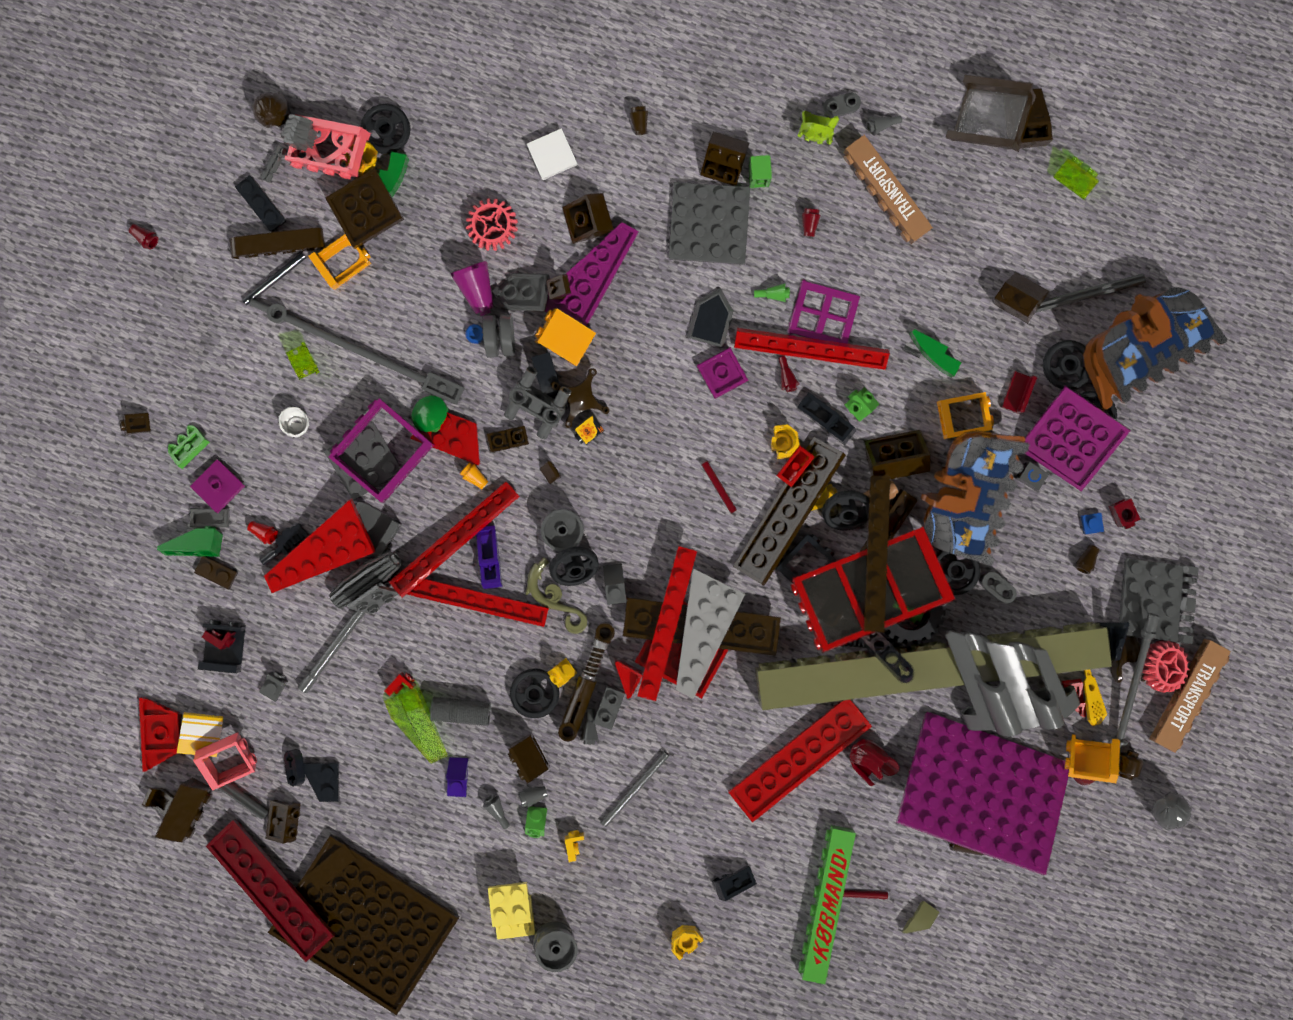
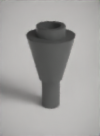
(878, 124)
(589, 732)
(494, 807)

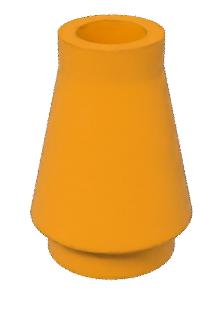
(473, 475)

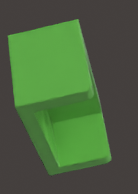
(759, 171)

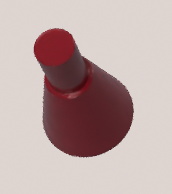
(788, 379)

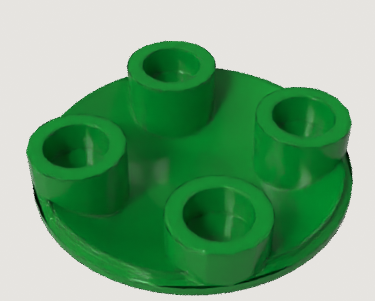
(429, 413)

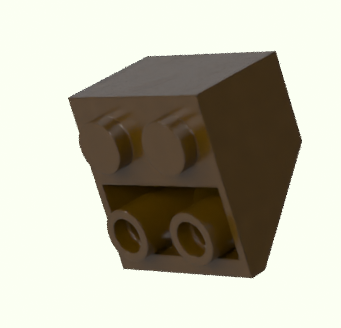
(724, 158)
(528, 758)

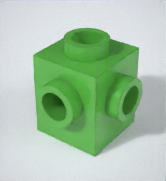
(861, 403)

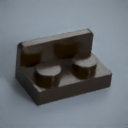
(282, 821)

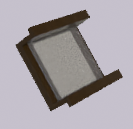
(993, 112)

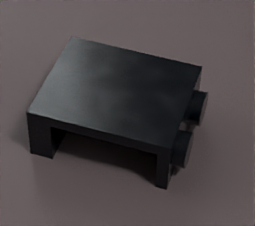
(228, 659)

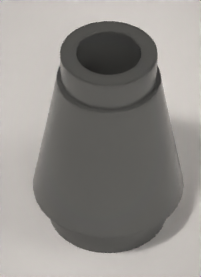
(532, 795)

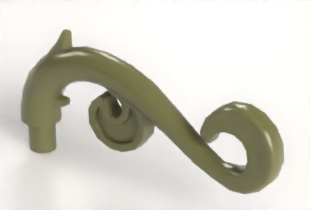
(532, 587)

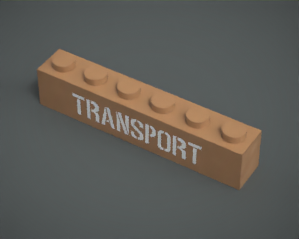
(887, 190)
(1188, 699)

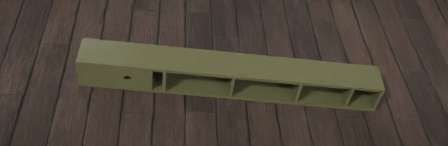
(934, 666)

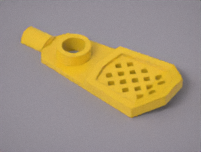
(1094, 703)

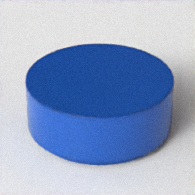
(474, 334)

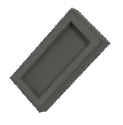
(208, 517)

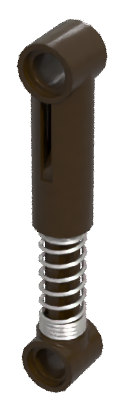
(585, 684)

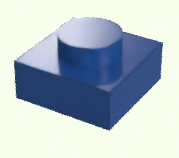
(1092, 523)

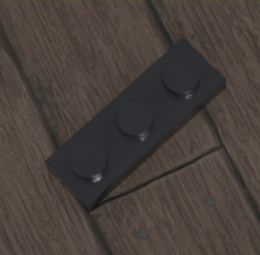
(260, 204)

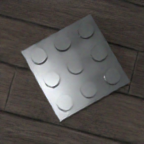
(370, 458)

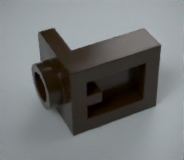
(558, 287)
(135, 423)

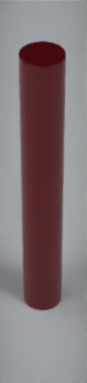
(719, 487)
(865, 894)

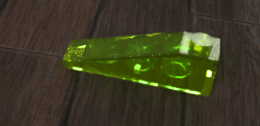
(413, 718)

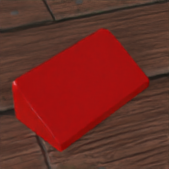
(795, 466)

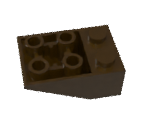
(1039, 126)

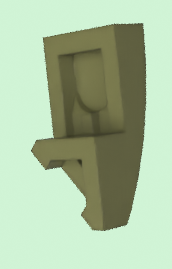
(922, 918)

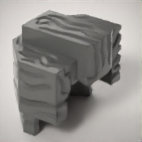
(298, 132)

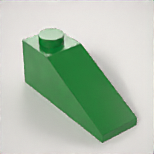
(197, 542)

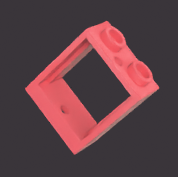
(210, 772)

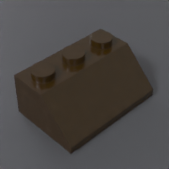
(898, 455)
(184, 811)

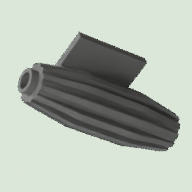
(364, 587)

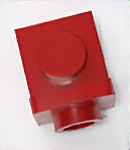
(396, 685)

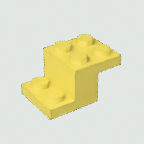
(511, 910)

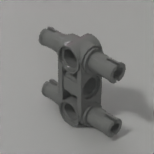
(537, 403)

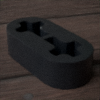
(294, 767)

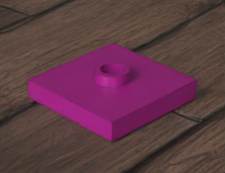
(722, 373)
(217, 486)

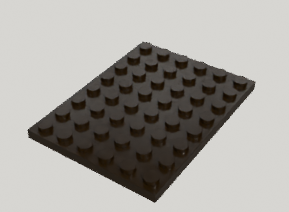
(381, 928)

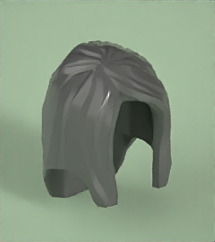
(1171, 811)

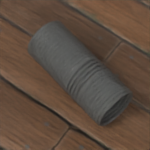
(467, 711)

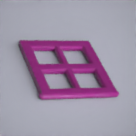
(823, 314)

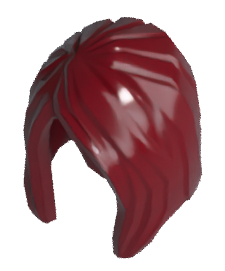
(870, 758)

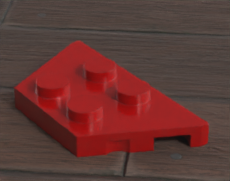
(456, 438)
(159, 732)

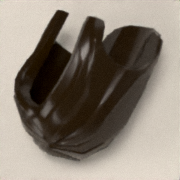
(271, 109)

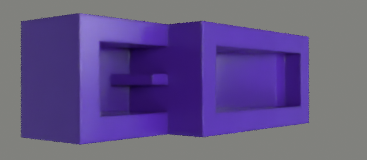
(489, 558)

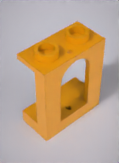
(319, 259)

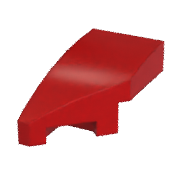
(1078, 684)

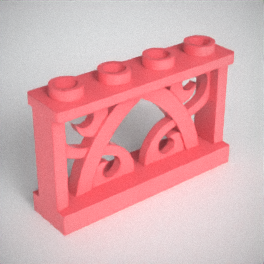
(350, 135)

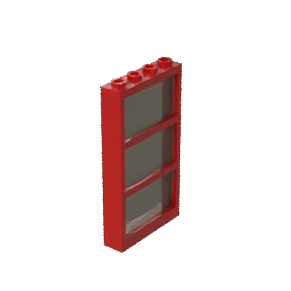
(836, 592)

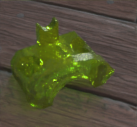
(302, 361)

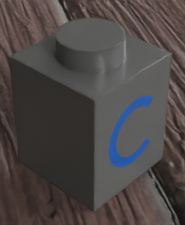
(1032, 476)

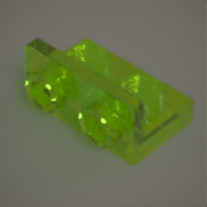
(1077, 177)

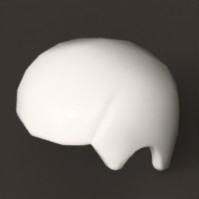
(291, 428)

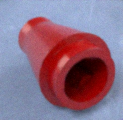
(263, 532)

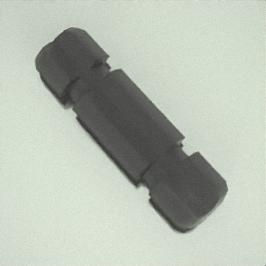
(273, 163)

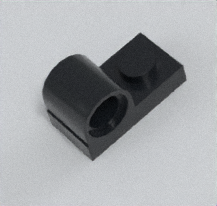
(734, 883)

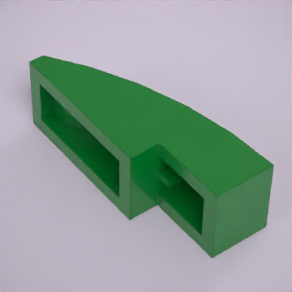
(396, 171)
(935, 353)

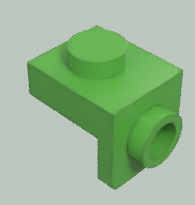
(535, 822)

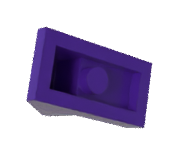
(457, 777)

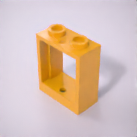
(945, 415)

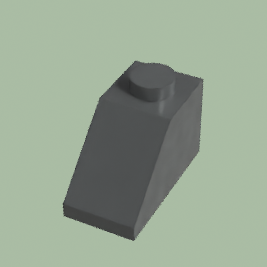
(614, 584)

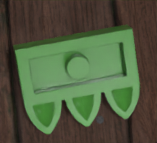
(188, 446)

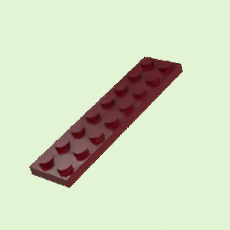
(270, 890)

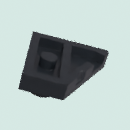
(1116, 635)
(324, 780)

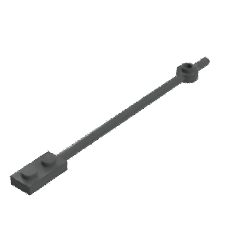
(432, 383)

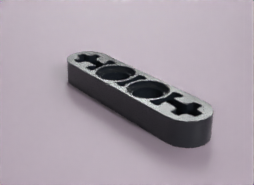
(886, 652)

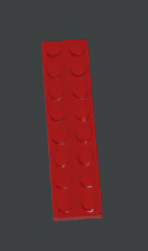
(799, 759)

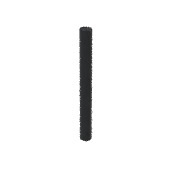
(274, 278)

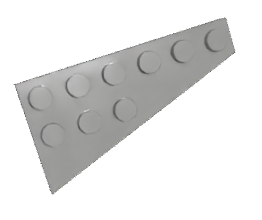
(707, 620)

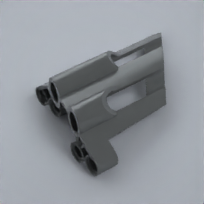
(1012, 704)

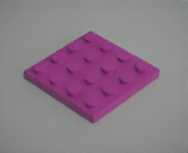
(1074, 438)

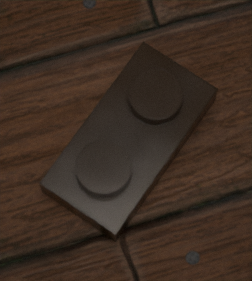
(216, 572)

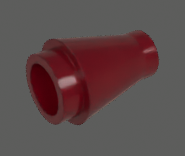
(810, 221)
(145, 237)

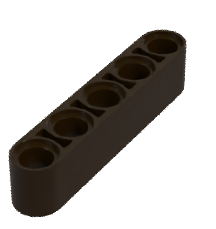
(276, 242)

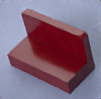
(1018, 392)

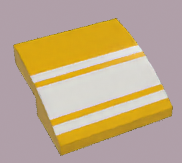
(198, 732)

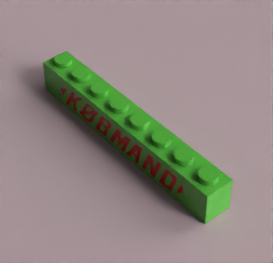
(827, 904)

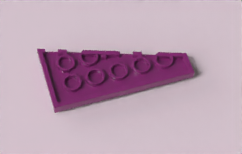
(594, 274)

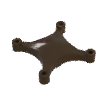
(581, 398)

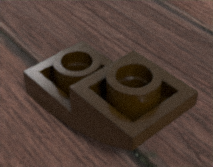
(507, 439)

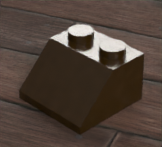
(587, 217)
(1020, 297)

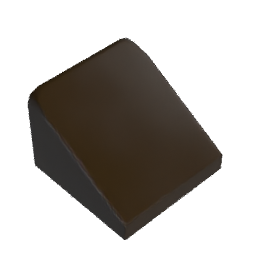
(550, 472)

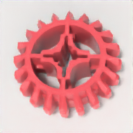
(488, 232)
(1165, 666)

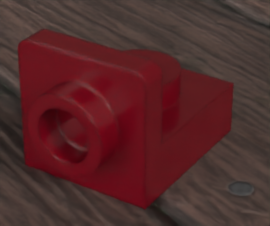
(215, 638)

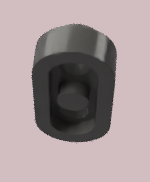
(842, 105)
(998, 587)

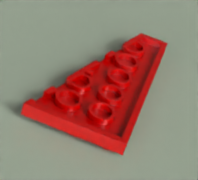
(331, 545)

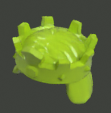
(817, 127)

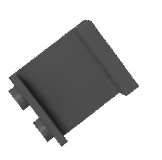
(378, 526)

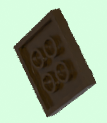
(364, 208)

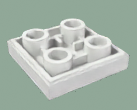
(552, 154)

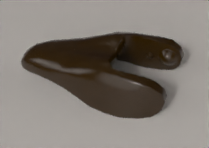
(1129, 654)

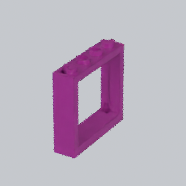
(361, 423)

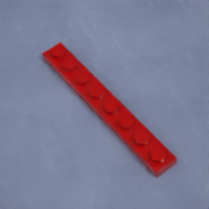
(811, 348)
(454, 539)
(481, 602)
(667, 623)

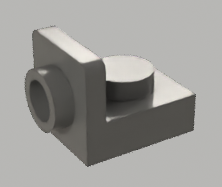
(273, 685)

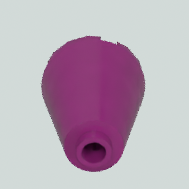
(475, 286)

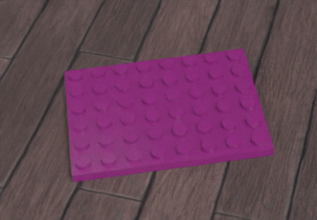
(984, 793)

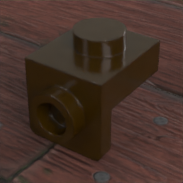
(158, 799)

